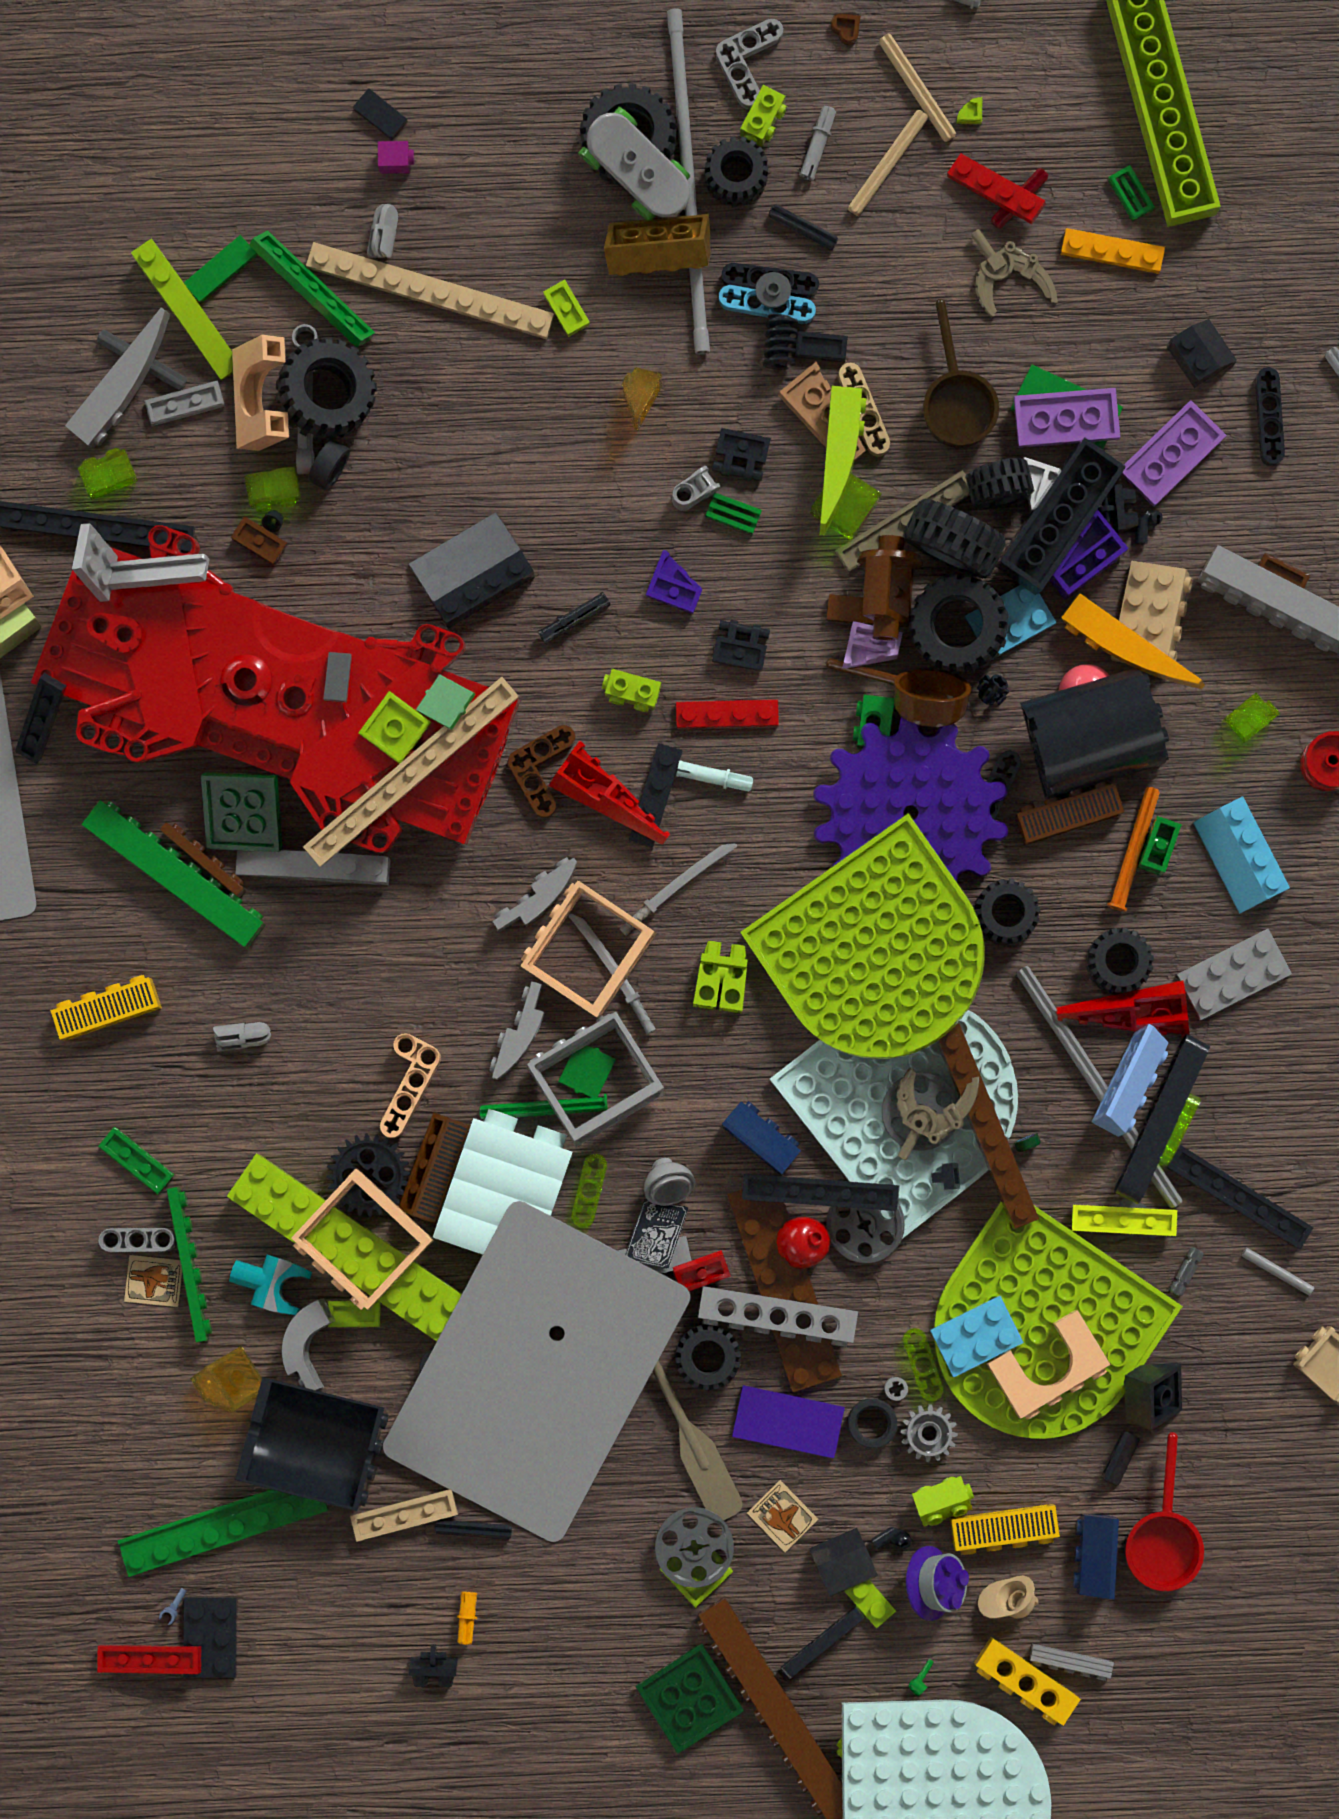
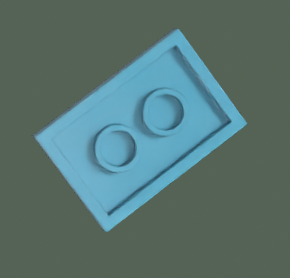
(1026, 619)
(976, 1336)

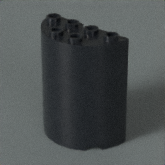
(1095, 732)
(312, 1444)

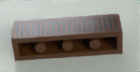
(1069, 813)
(434, 1168)

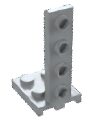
(100, 572)

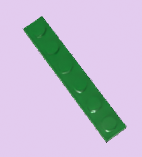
(312, 288)
(191, 1274)

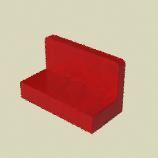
(702, 1271)

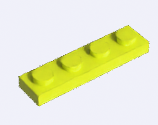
(1124, 1220)

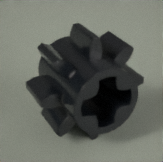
(993, 689)

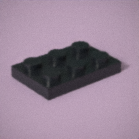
(213, 1626)

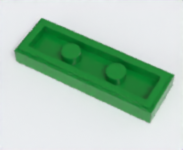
(220, 269)
(136, 1160)

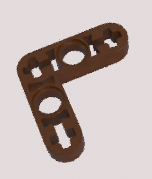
(530, 769)

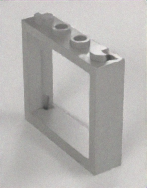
(619, 1111)

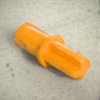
(466, 1617)

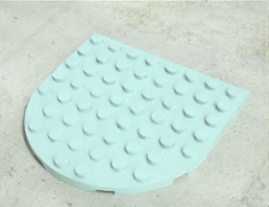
(842, 1108)
(938, 1763)

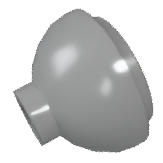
(668, 1182)

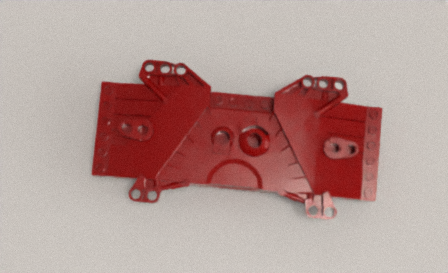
(250, 683)

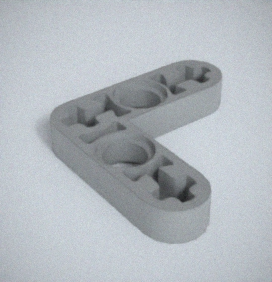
(740, 52)

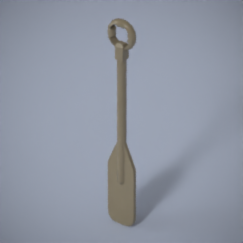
(701, 1459)

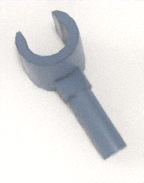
(173, 1607)

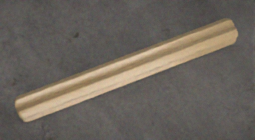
(917, 87)
(888, 162)

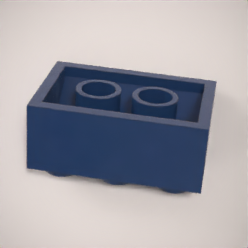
(761, 1137)
(1096, 1555)

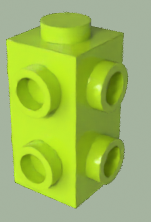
(763, 115)
(631, 689)
(943, 1500)

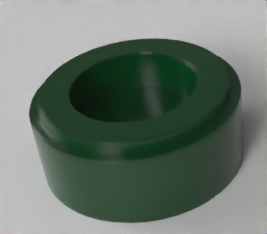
(1027, 1142)

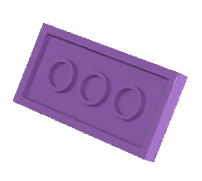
(1066, 417)
(1172, 453)

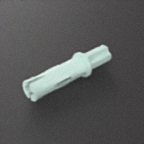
(714, 776)

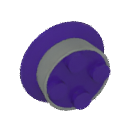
(935, 1583)

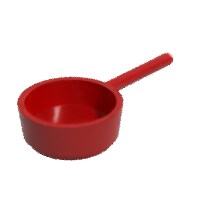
(1164, 1546)

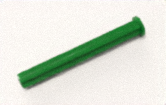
(543, 1107)

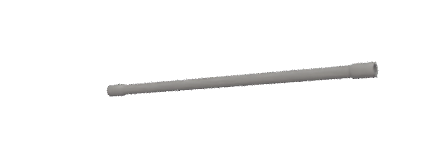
(675, 30)

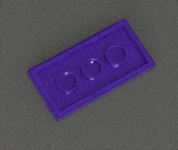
(788, 1421)

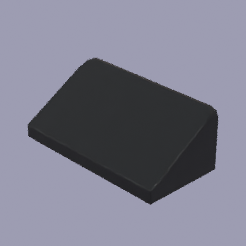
(1120, 1457)

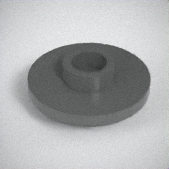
(773, 290)

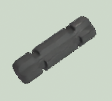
(1186, 1271)

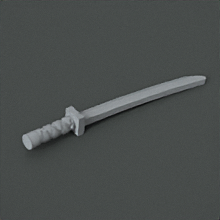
(670, 889)
(631, 997)

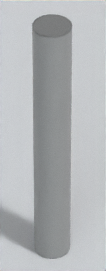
(1277, 1271)

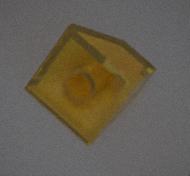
(640, 393)
(229, 1381)

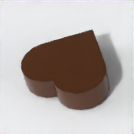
(846, 27)

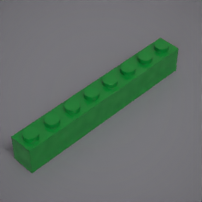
(174, 874)

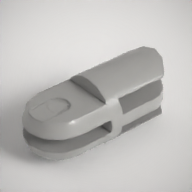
(383, 232)
(241, 1035)

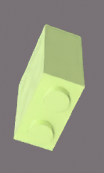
(16, 628)

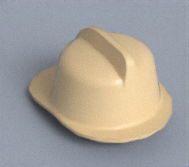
(1008, 1598)

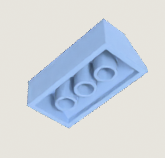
(1131, 1081)

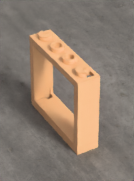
(546, 934)
(322, 1264)

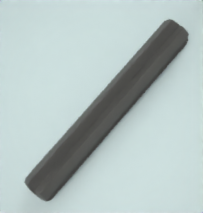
(157, 368)

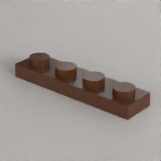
(212, 865)

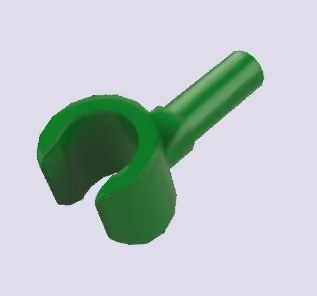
(916, 1684)

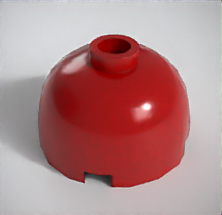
(803, 1242)

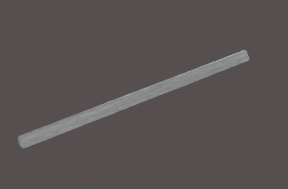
(1088, 1070)

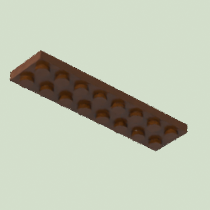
(759, 1223)

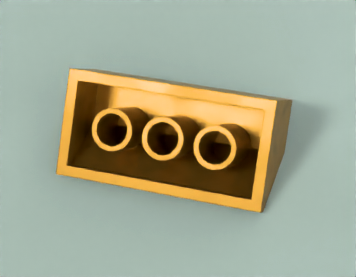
(658, 245)

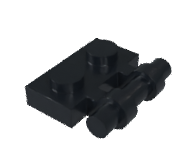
(743, 447)
(737, 652)

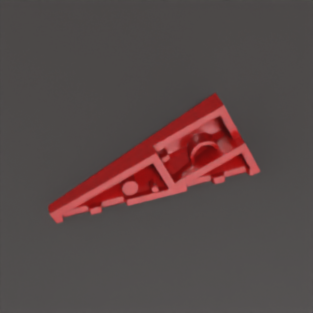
(590, 785)
(1159, 1006)

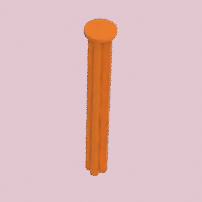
(1134, 849)

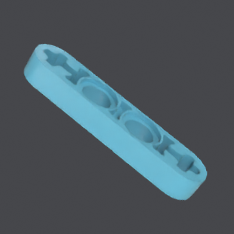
(763, 310)

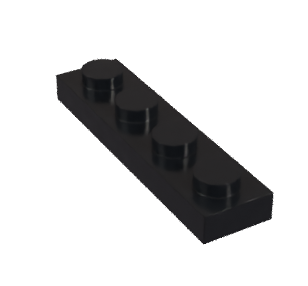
(40, 718)
(658, 788)

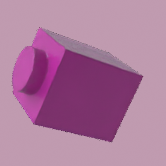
(395, 157)

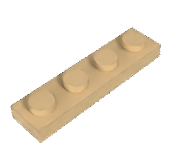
(404, 1515)

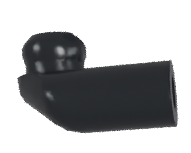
(1146, 523)
(893, 1536)

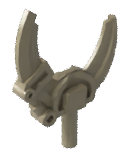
(999, 267)
(924, 1119)

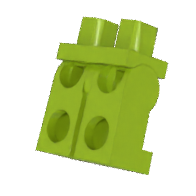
(725, 971)

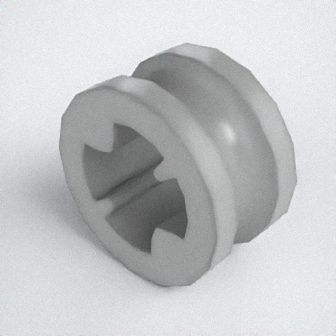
(888, 1384)

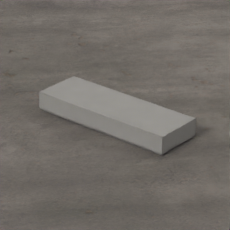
(184, 403)

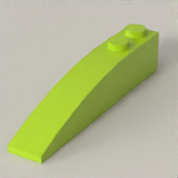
(184, 307)
(841, 447)

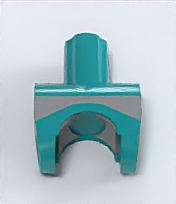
(268, 1282)

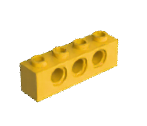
(1064, 1699)

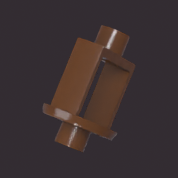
(888, 586)

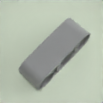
(125, 1240)

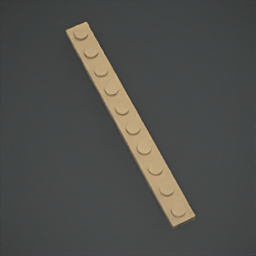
(430, 290)
(410, 773)

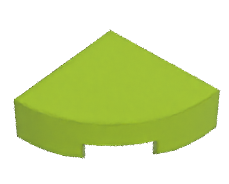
(971, 112)

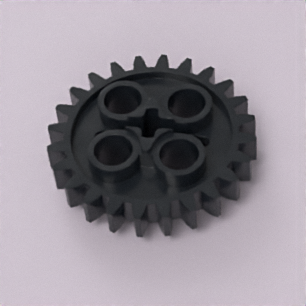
(384, 1157)

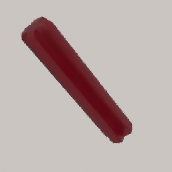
(1032, 185)

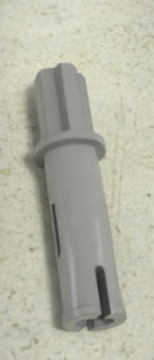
(817, 144)

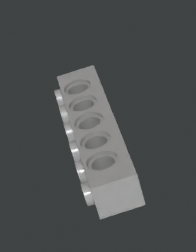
(844, 1319)

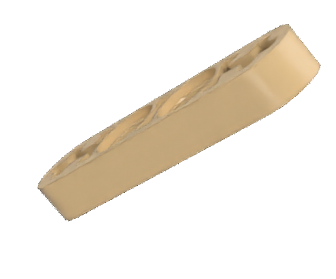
(871, 409)

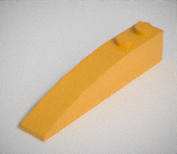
(1122, 643)

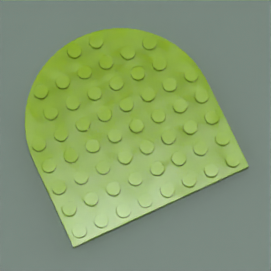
(876, 948)
(1042, 1277)

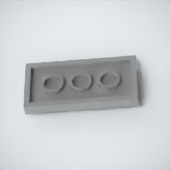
(1234, 974)

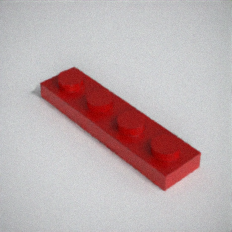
(996, 188)
(727, 714)
(149, 1659)

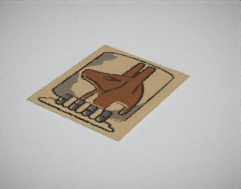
(153, 1281)
(782, 1516)

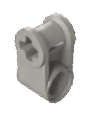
(698, 486)

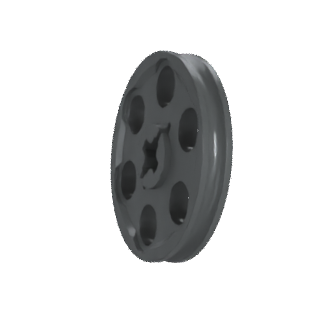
(890, 1111)
(858, 1235)
(685, 1536)

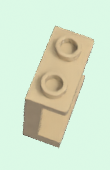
(1321, 1361)

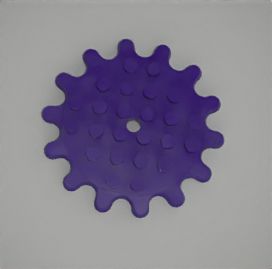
(917, 772)

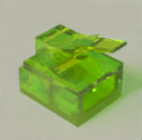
(1251, 717)

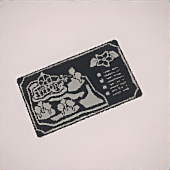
(656, 1233)

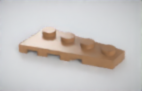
(810, 401)

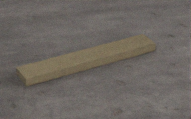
(949, 493)

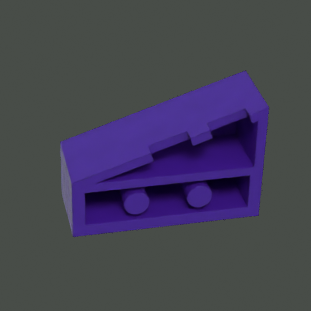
(1089, 556)

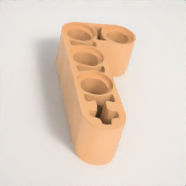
(405, 1088)

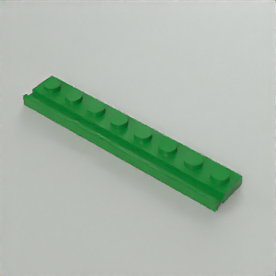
(214, 1529)

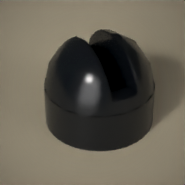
(267, 521)

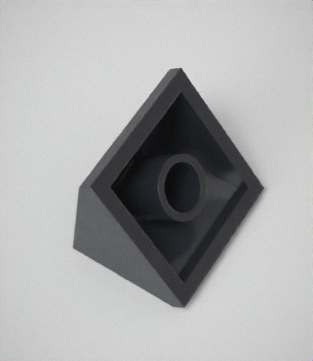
(843, 1562)

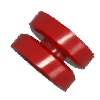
(1315, 762)

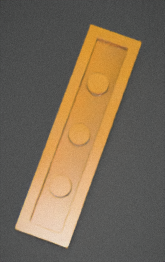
(1112, 250)

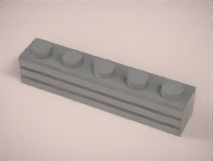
(1071, 1662)

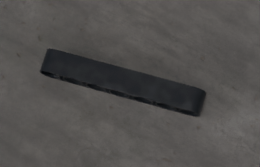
(1161, 1119)

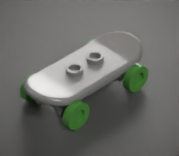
(637, 165)

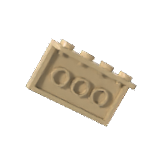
(1156, 604)

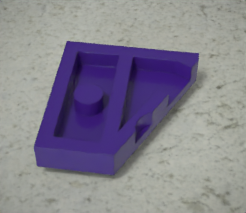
(673, 585)

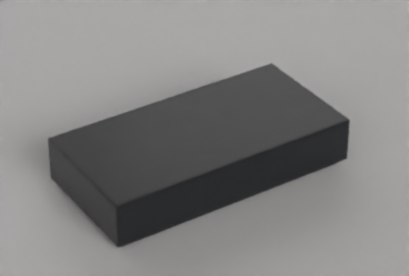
(380, 114)
(821, 346)

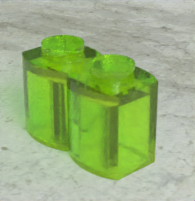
(107, 473)
(273, 488)

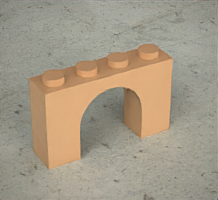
(251, 364)
(1085, 1361)

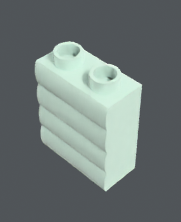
(494, 1173)

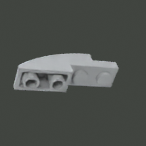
(547, 891)
(516, 1043)

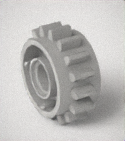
(938, 1443)

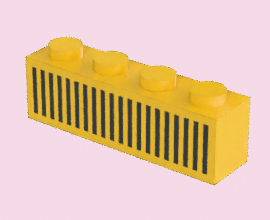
(106, 1008)
(1003, 1528)

